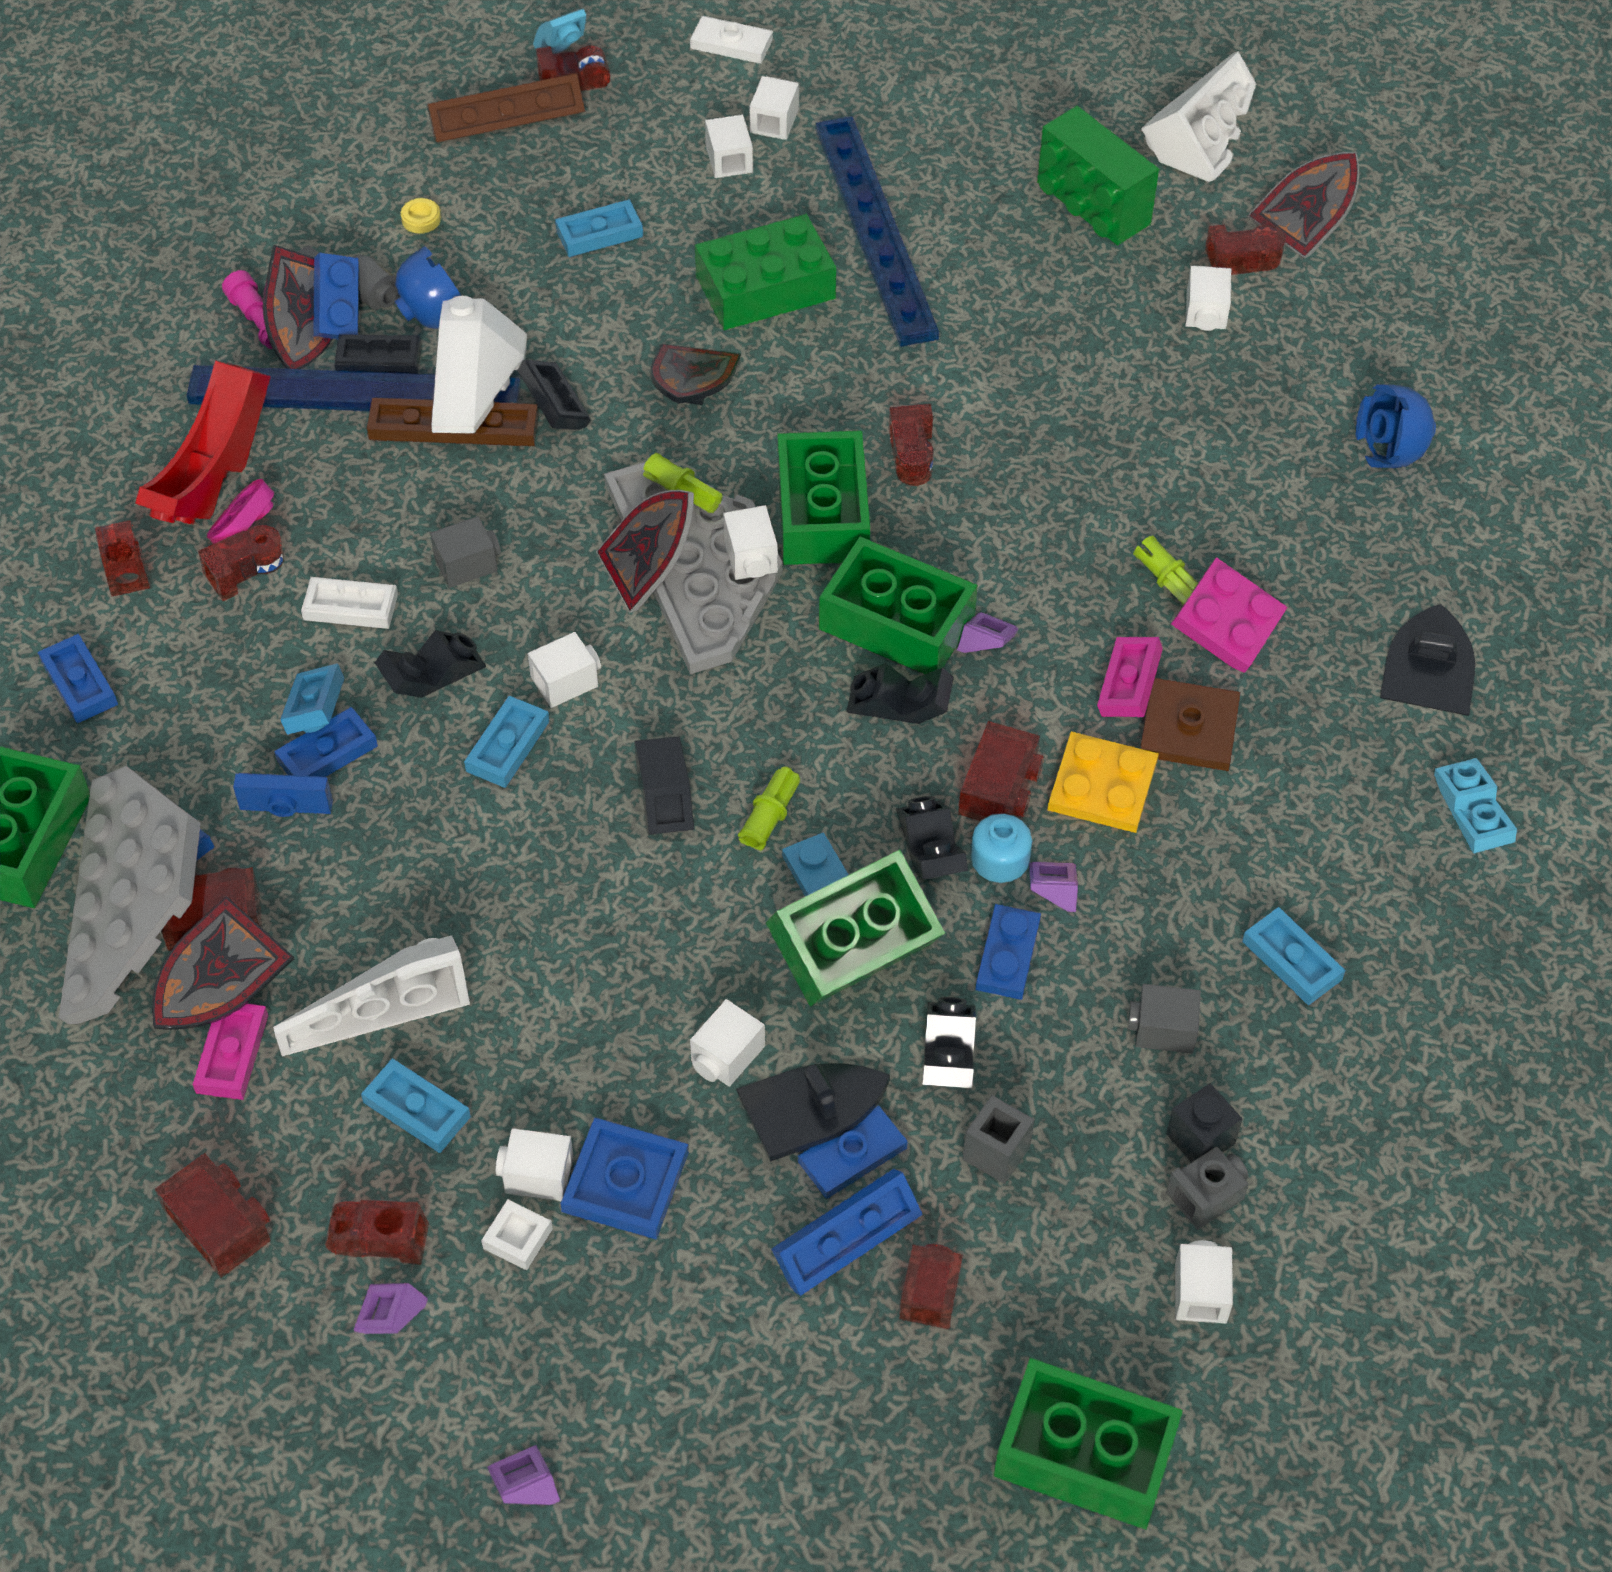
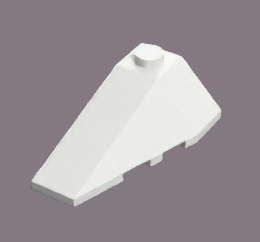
(1197, 124)
(473, 362)
(396, 991)

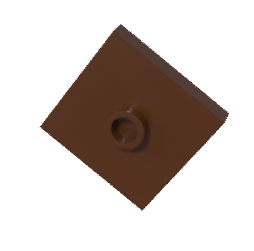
(1191, 724)

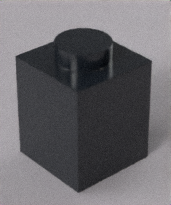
(1203, 1123)

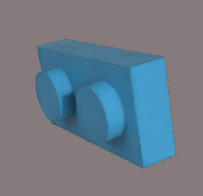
(599, 228)
(312, 699)
(507, 741)
(813, 863)
(1293, 956)
(416, 1105)

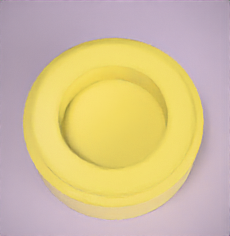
(420, 215)

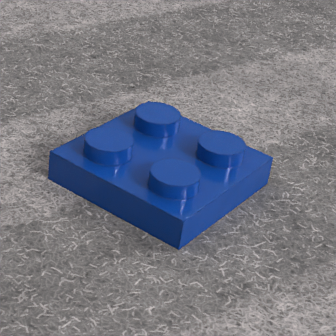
(625, 1178)

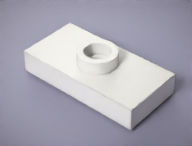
(731, 39)
(349, 602)

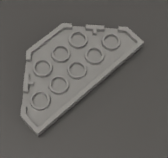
(700, 596)
(129, 884)

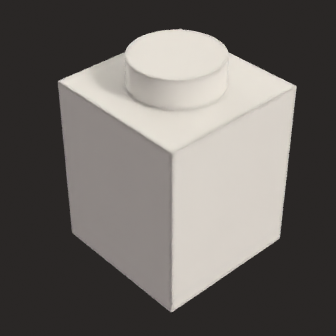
(774, 107)
(729, 146)
(1208, 297)
(750, 542)
(564, 669)
(726, 1043)
(535, 1164)
(1203, 1282)

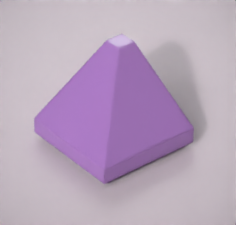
(981, 638)
(1057, 889)
(396, 1308)
(527, 1485)

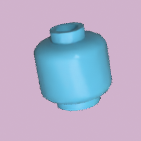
(1001, 848)

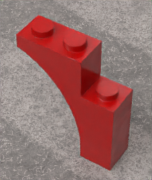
(214, 445)

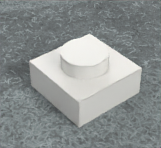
(517, 1234)

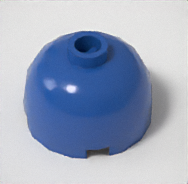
(423, 289)
(1398, 418)

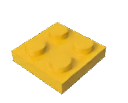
(1103, 782)

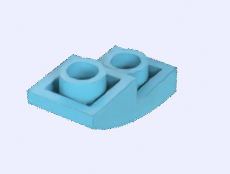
(561, 31)
(1473, 804)

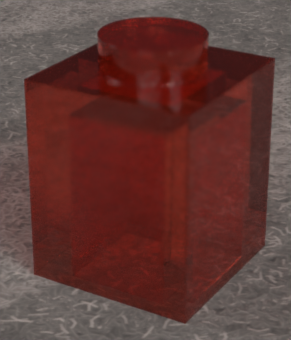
(931, 1285)

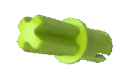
(676, 478)
(1166, 569)
(769, 808)

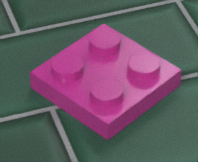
(1229, 615)

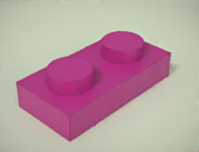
(1130, 677)
(231, 1053)

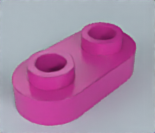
(246, 508)

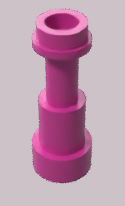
(243, 292)

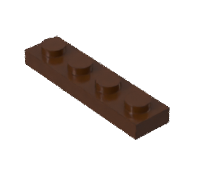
(505, 108)
(412, 422)

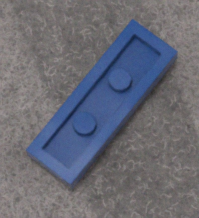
(847, 1231)

